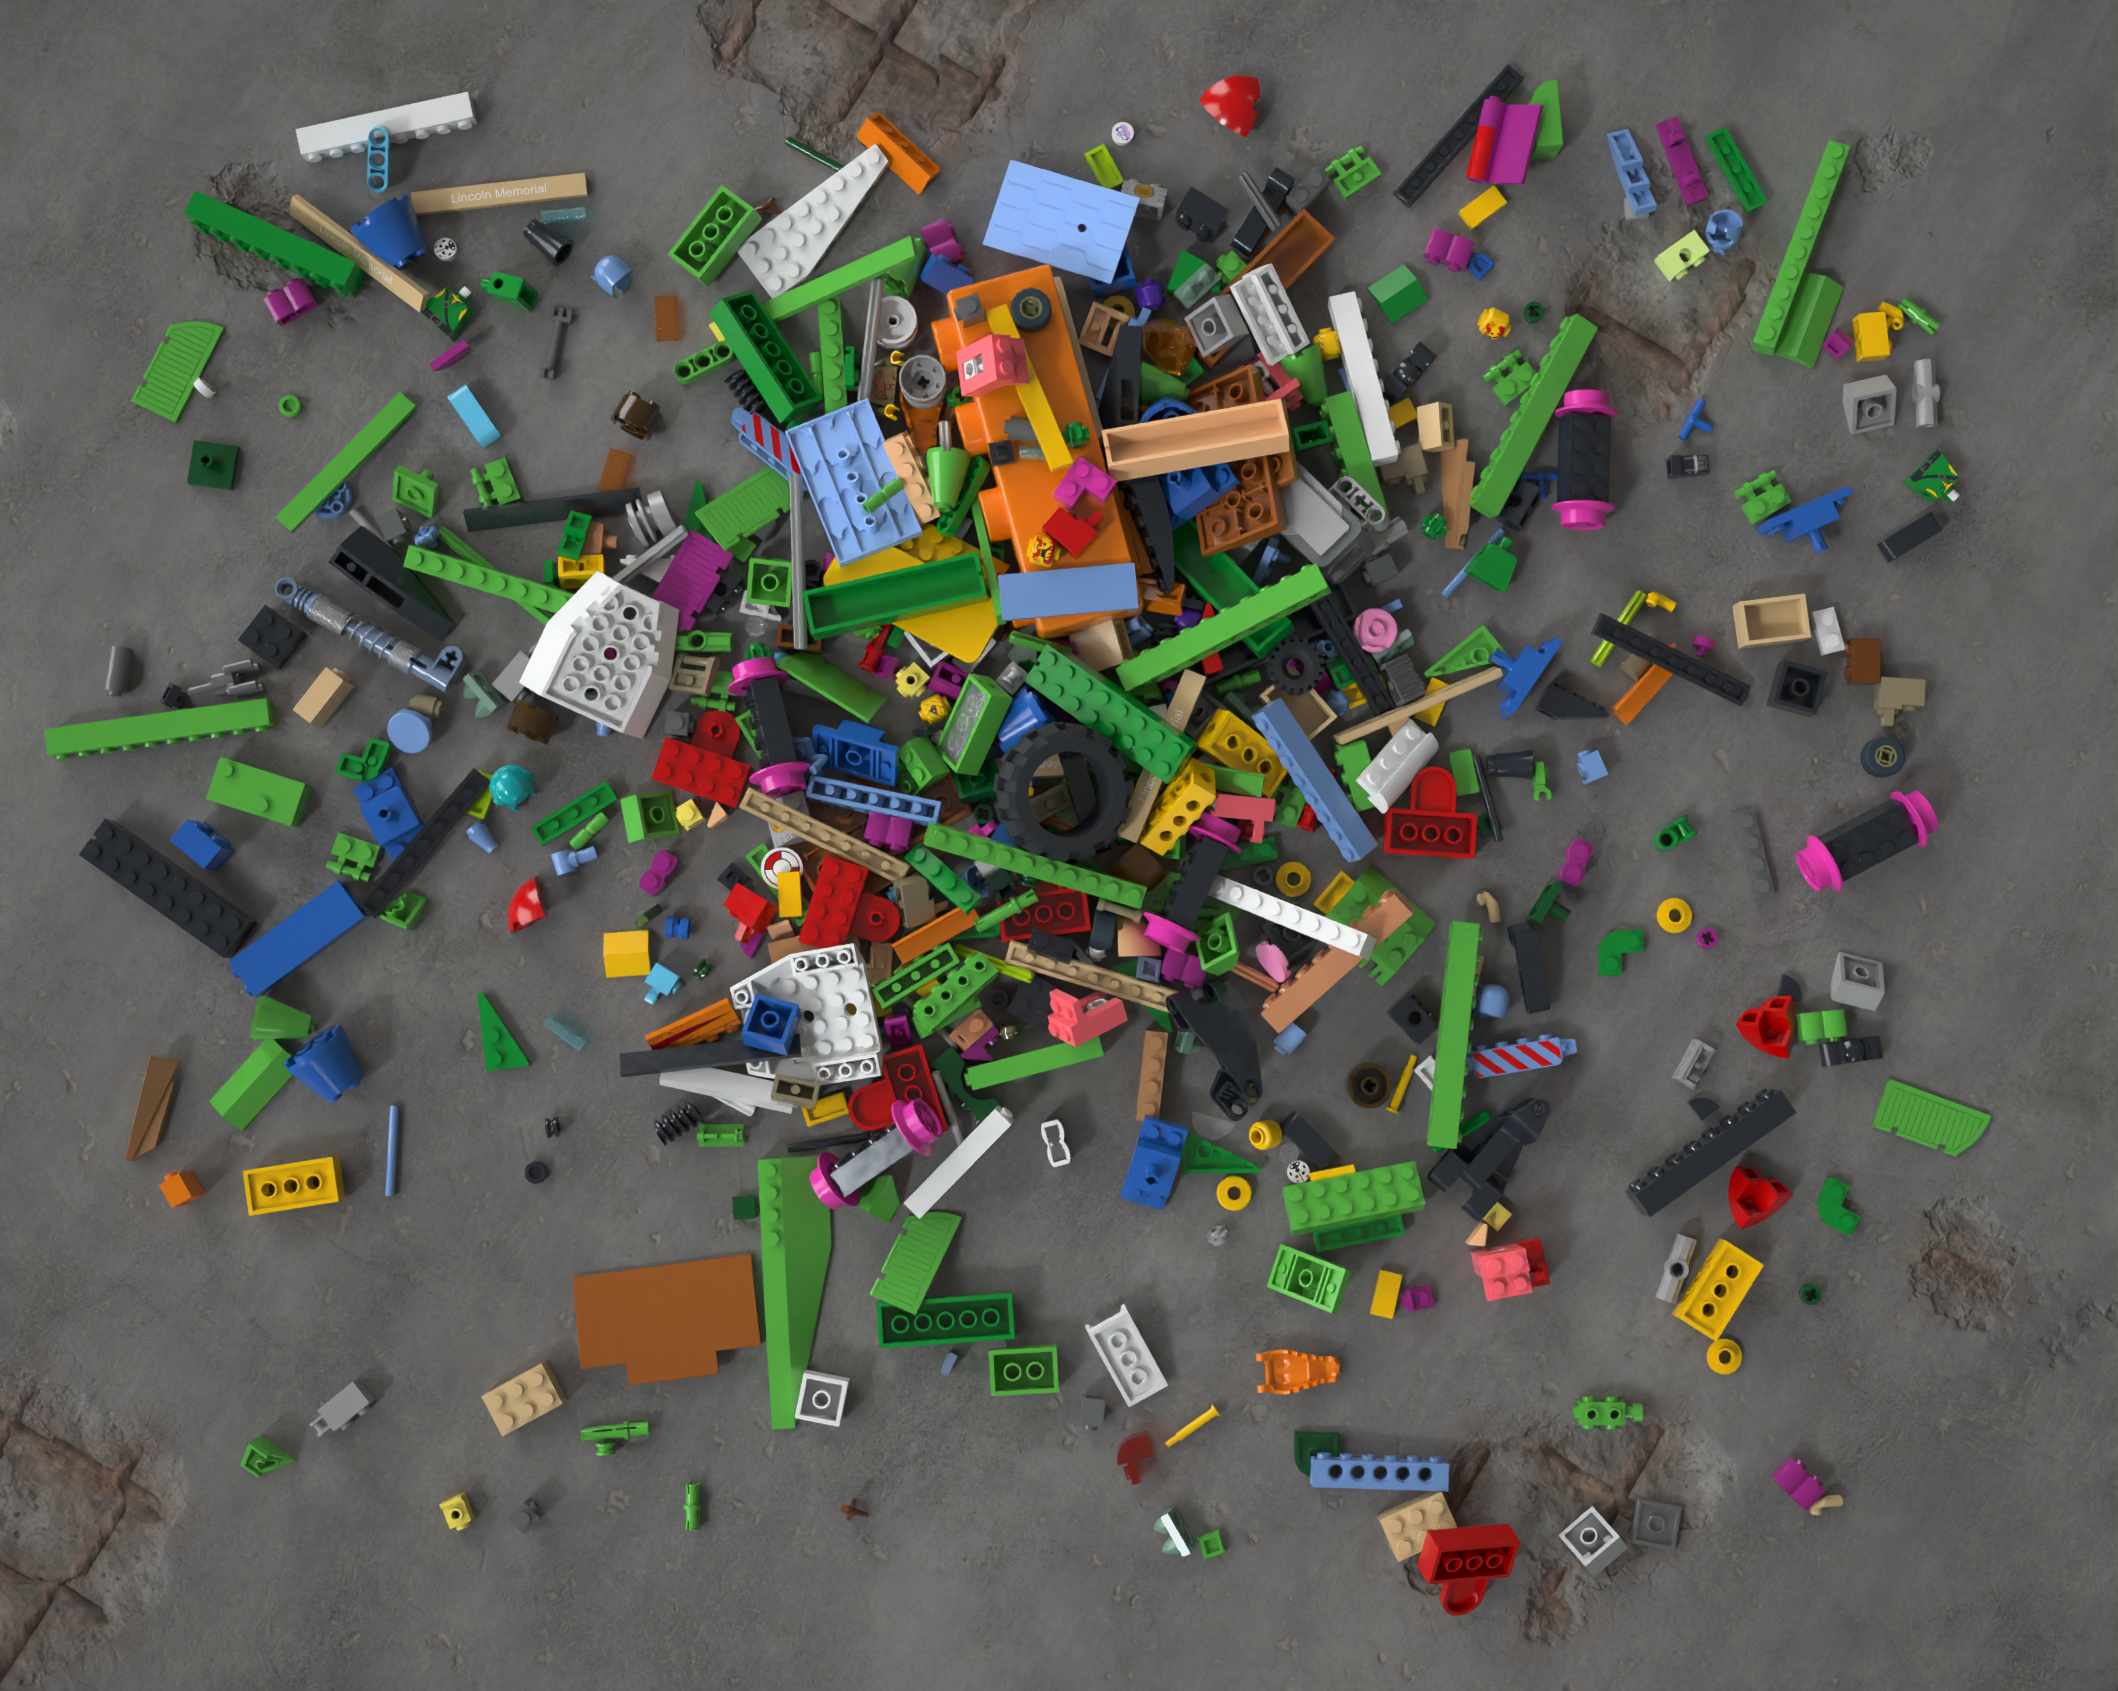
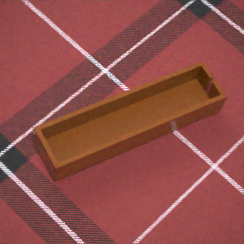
(1292, 256)

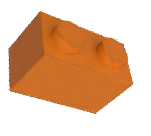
(181, 1188)

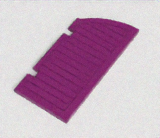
(692, 577)

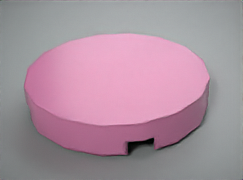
(1375, 630)
(1273, 961)

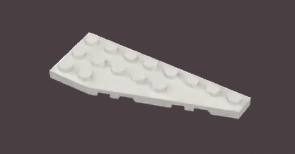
(797, 239)

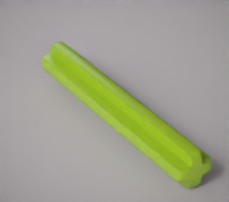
(1625, 618)
(1002, 967)

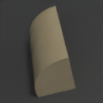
(1636, 666)

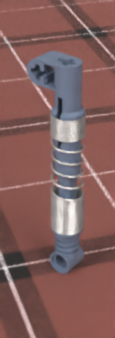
(398, 653)

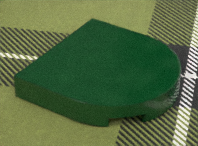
(1310, 1443)

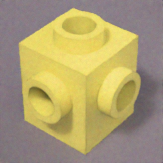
(915, 673)

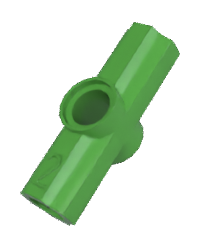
(712, 641)

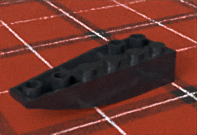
(1123, 386)
(1151, 518)
(382, 575)

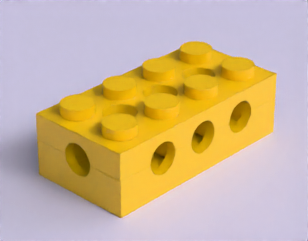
(1239, 747)
(1179, 806)
(262, 1201)
(1732, 1289)

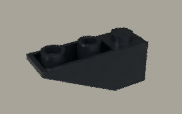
(1564, 706)

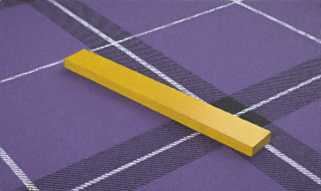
(1034, 398)

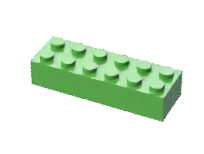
(1350, 446)
(1353, 1198)

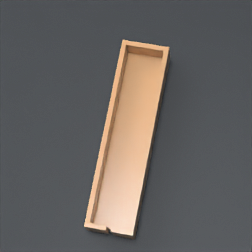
(1196, 440)

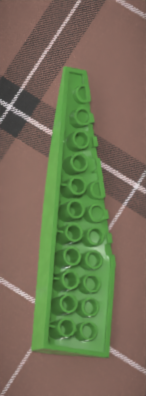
(794, 1271)

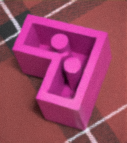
(1082, 479)

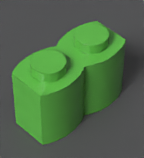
(1821, 1025)

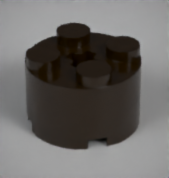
(637, 416)
(532, 722)
(1378, 1093)

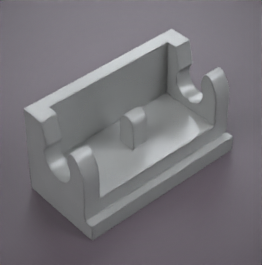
(1693, 1063)

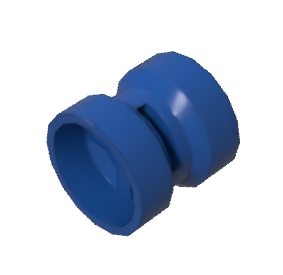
(677, 927)

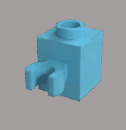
(662, 981)

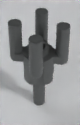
(231, 681)

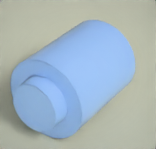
(1289, 1039)

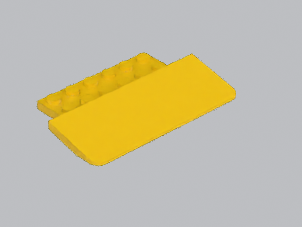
(958, 631)

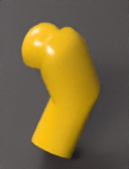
(1894, 315)
(1655, 598)

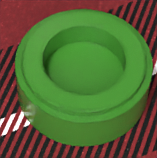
(290, 406)

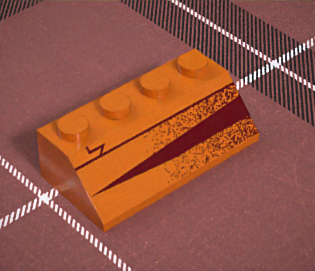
(697, 1027)

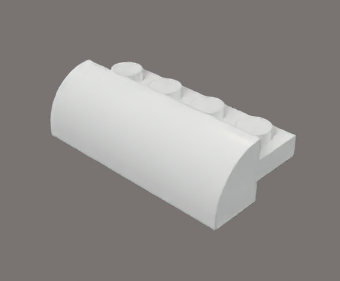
(1269, 314)
(1397, 765)

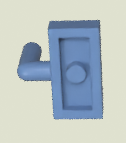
(1270, 554)
(806, 753)

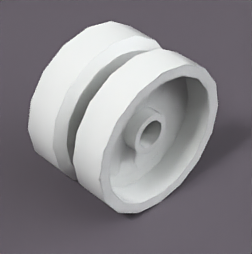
(906, 325)

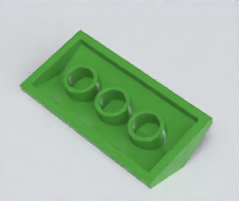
(1809, 319)
(253, 1084)

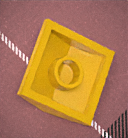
(627, 953)

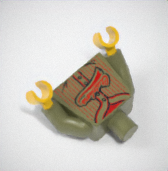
(884, 386)

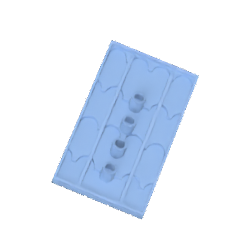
(1041, 216)
(843, 468)

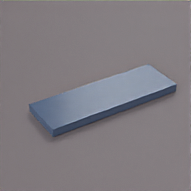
(1068, 592)

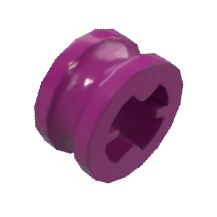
(1700, 941)

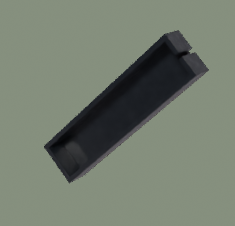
(1306, 625)
(168, 888)
(1710, 1151)

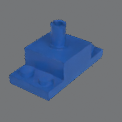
(1195, 489)
(1808, 519)
(1522, 673)
(858, 751)
(389, 811)
(1154, 1162)

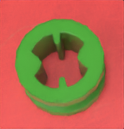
(605, 1448)

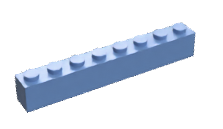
(1314, 780)

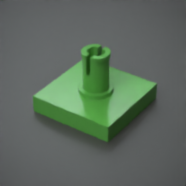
(416, 491)

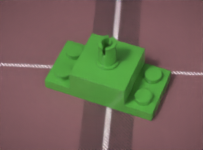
(1309, 1278)

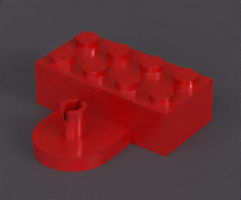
(707, 763)
(1430, 823)
(844, 909)
(1056, 912)
(906, 1078)
(1466, 1561)

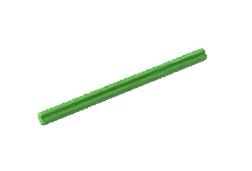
(470, 555)

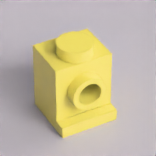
(689, 814)
(461, 1504)

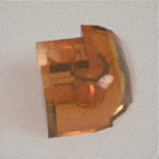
(1168, 345)
(1139, 867)

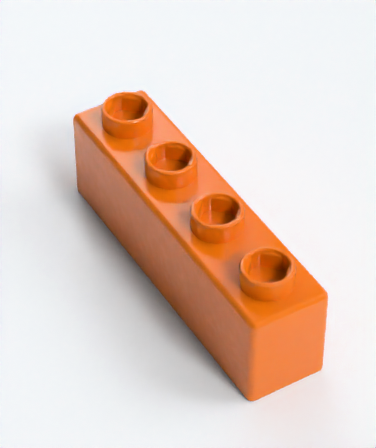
(1026, 488)

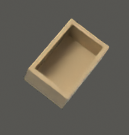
(1771, 621)
(1307, 709)
(524, 1398)
(1409, 1522)

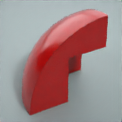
(1233, 102)
(526, 906)
(1770, 1026)
(1754, 1196)

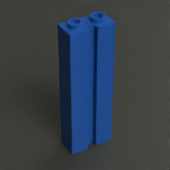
(298, 939)

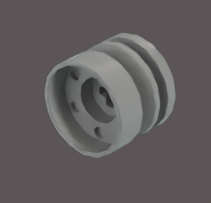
(923, 369)
(651, 518)

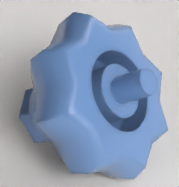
(427, 537)
(1337, 702)

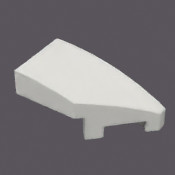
(762, 610)

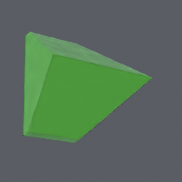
(404, 910)
(879, 1197)
(264, 1457)

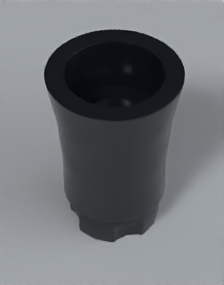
(549, 242)
(1511, 764)

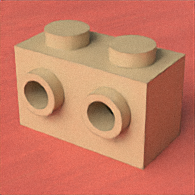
(1435, 427)

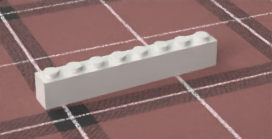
(404, 123)
(1363, 379)
(1292, 917)

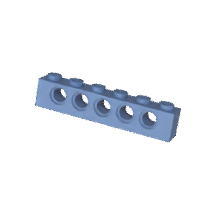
(874, 800)
(1435, 1481)

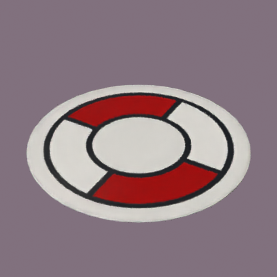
(779, 860)

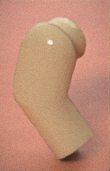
(1492, 905)
(1826, 1501)

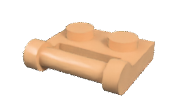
(1097, 325)

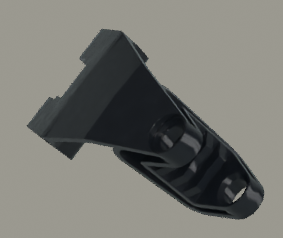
(1228, 1033)
(1489, 1154)

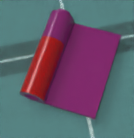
(1503, 142)

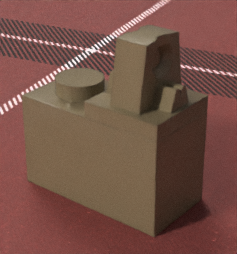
(1409, 467)
(1897, 693)
(914, 903)
(795, 1091)

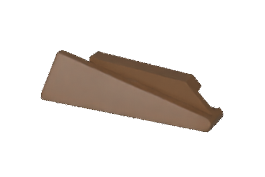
(1456, 489)
(152, 1106)

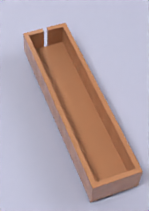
(1334, 963)

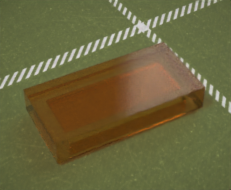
(666, 318)
(614, 470)

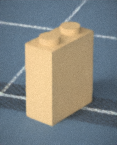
(1103, 645)
(324, 696)

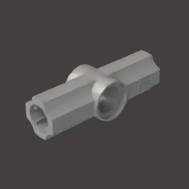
(1925, 393)
(1384, 538)
(1670, 1283)

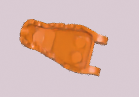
(922, 423)
(1293, 1371)

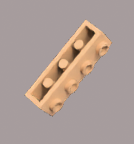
(912, 474)

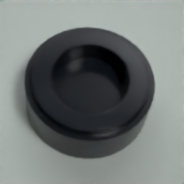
(536, 1172)

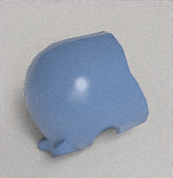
(1723, 230)
(611, 271)
(1491, 1001)

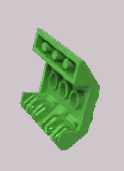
(1398, 945)

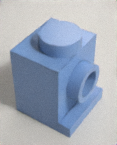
(1591, 766)

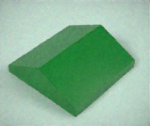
(1398, 294)

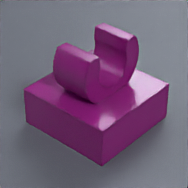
(1837, 343)
(886, 668)

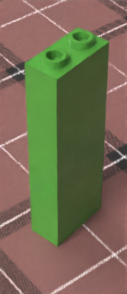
(1031, 1063)

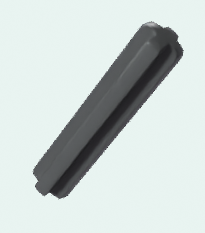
(1260, 201)

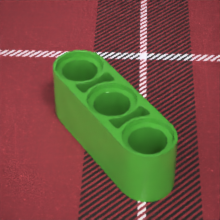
(697, 372)

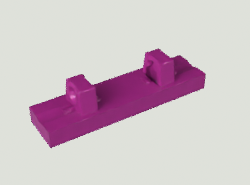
(1681, 161)

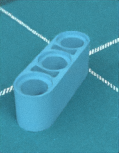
(374, 168)
(474, 416)

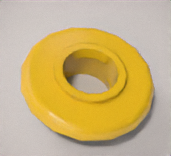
(1124, 303)
(1285, 887)
(1663, 915)
(1244, 1198)
(1713, 1356)

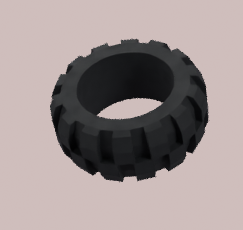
(1110, 806)

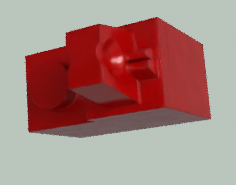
(1072, 534)
(751, 911)
(1536, 1260)

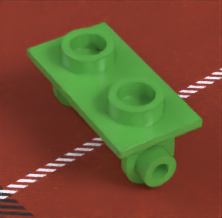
(720, 1135)

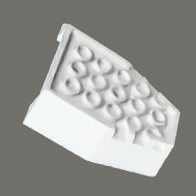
(573, 659)
(835, 1043)

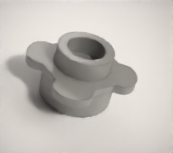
(1218, 1235)

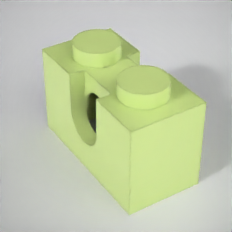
(1689, 246)

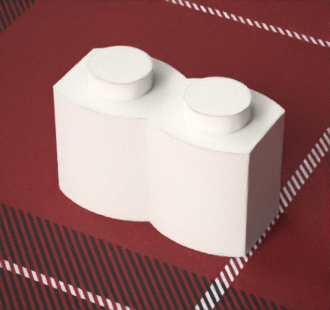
(1057, 1149)

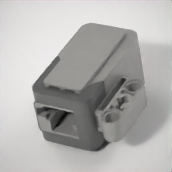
(1324, 526)

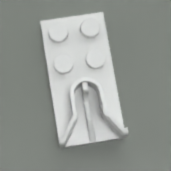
(1127, 1357)

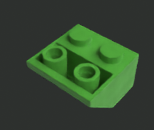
(920, 766)

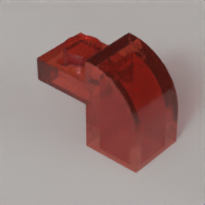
(1132, 1449)

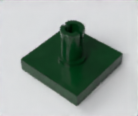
(213, 465)
(978, 787)
(1546, 903)

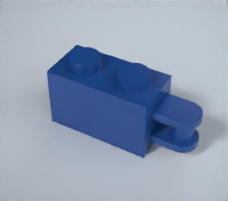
(944, 275)

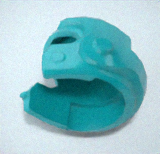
(511, 786)

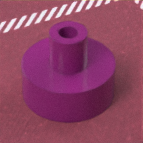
(1703, 644)

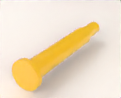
(1402, 1085)
(1194, 1425)

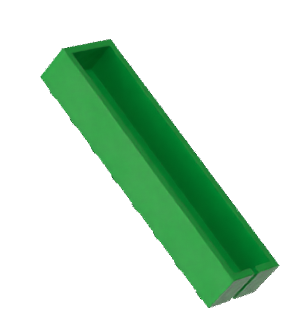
(274, 244)
(1222, 585)
(895, 596)
(1112, 712)

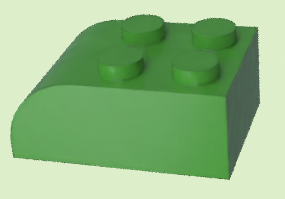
(1549, 133)
(1023, 1370)

